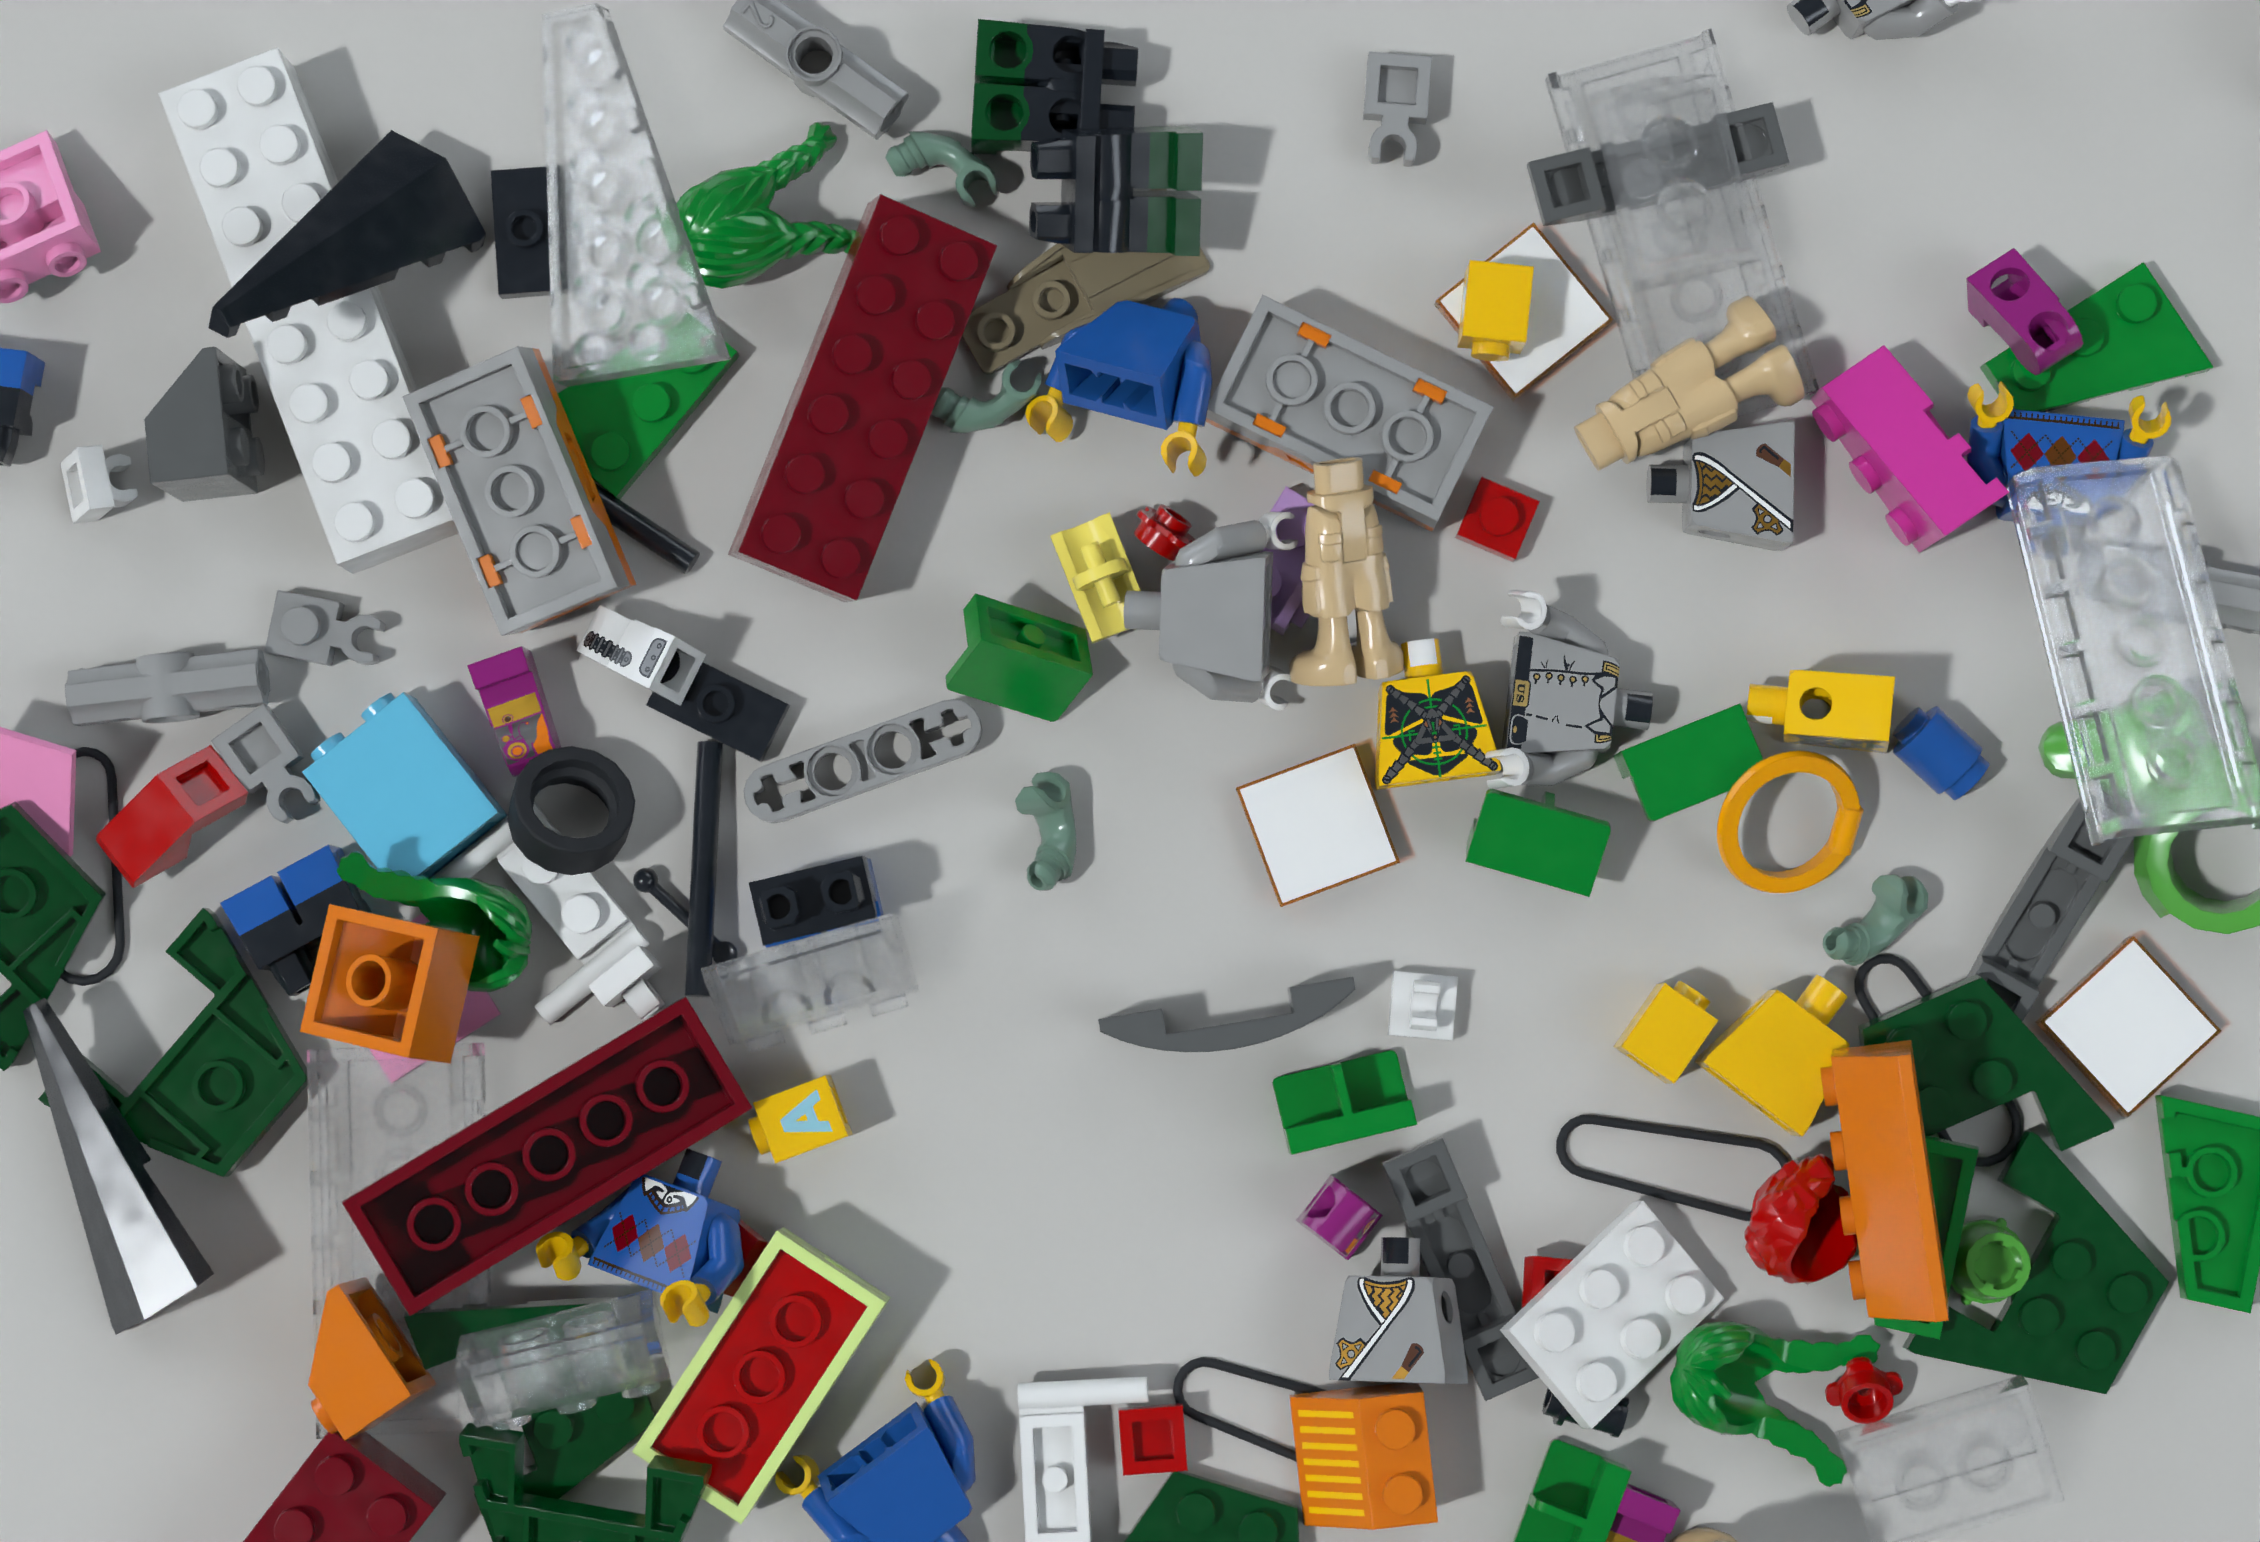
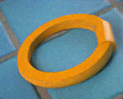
(1827, 859)

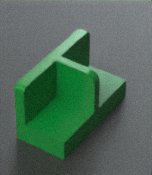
(1020, 659)
(1690, 762)
(1538, 841)
(1343, 1102)
(1573, 1496)

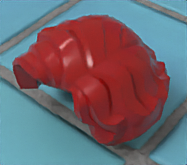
(1798, 1223)

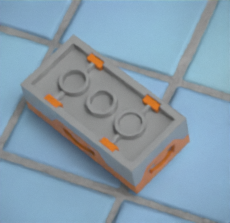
(1330, 397)
(519, 490)

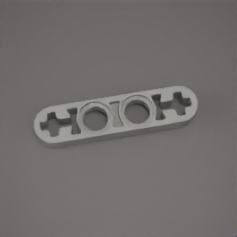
(860, 752)

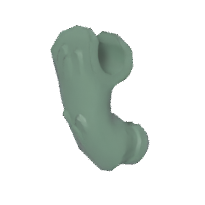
(930, 149)
(973, 415)
(1052, 807)
(1895, 908)

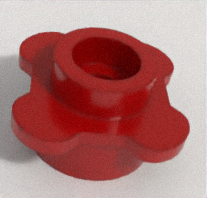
(1163, 531)
(1864, 1391)

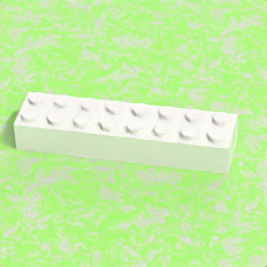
(327, 365)

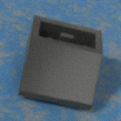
(203, 432)

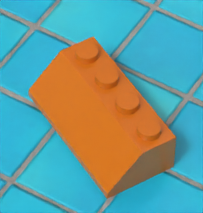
(1888, 1182)

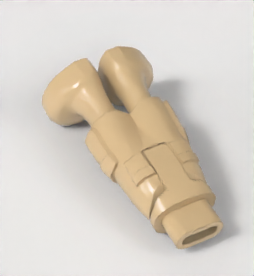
(1684, 396)
(1341, 574)

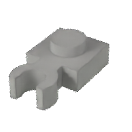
(1396, 96)
(313, 628)
(261, 756)

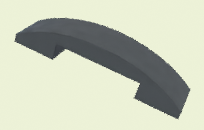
(1577, 186)
(2045, 910)
(1306, 1004)
(1455, 1249)

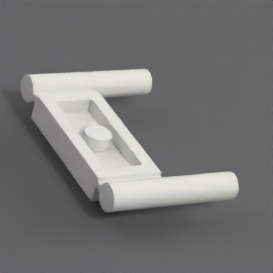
(571, 904)
(1056, 1452)

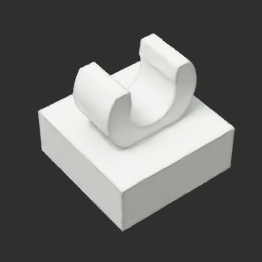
(89, 485)
(629, 981)
(1422, 1005)

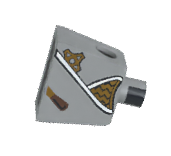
(1733, 486)
(1399, 1324)

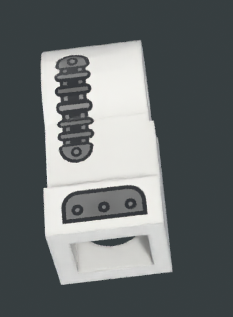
(640, 653)

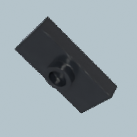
(521, 232)
(724, 710)

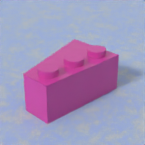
(1902, 450)

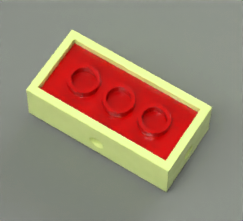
(764, 1371)

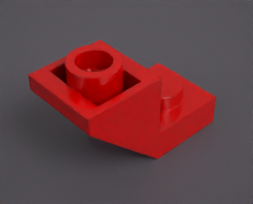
(160, 820)

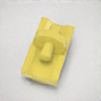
(1096, 574)

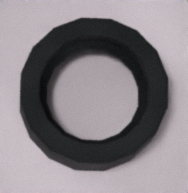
(578, 768)

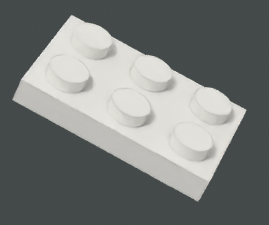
(1612, 1314)

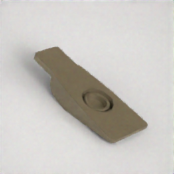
(1066, 292)

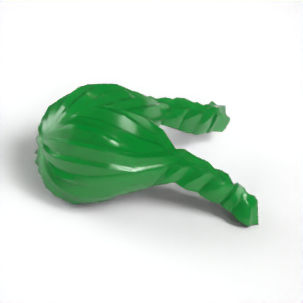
(736, 231)
(459, 906)
(1718, 1388)

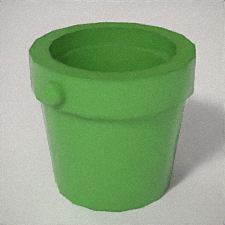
(1989, 1262)

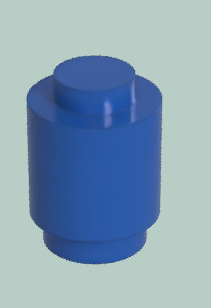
(1939, 752)

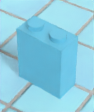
(403, 788)

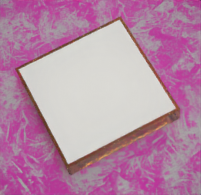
(1560, 314)
(1317, 825)
(2128, 1026)

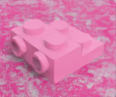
(40, 218)

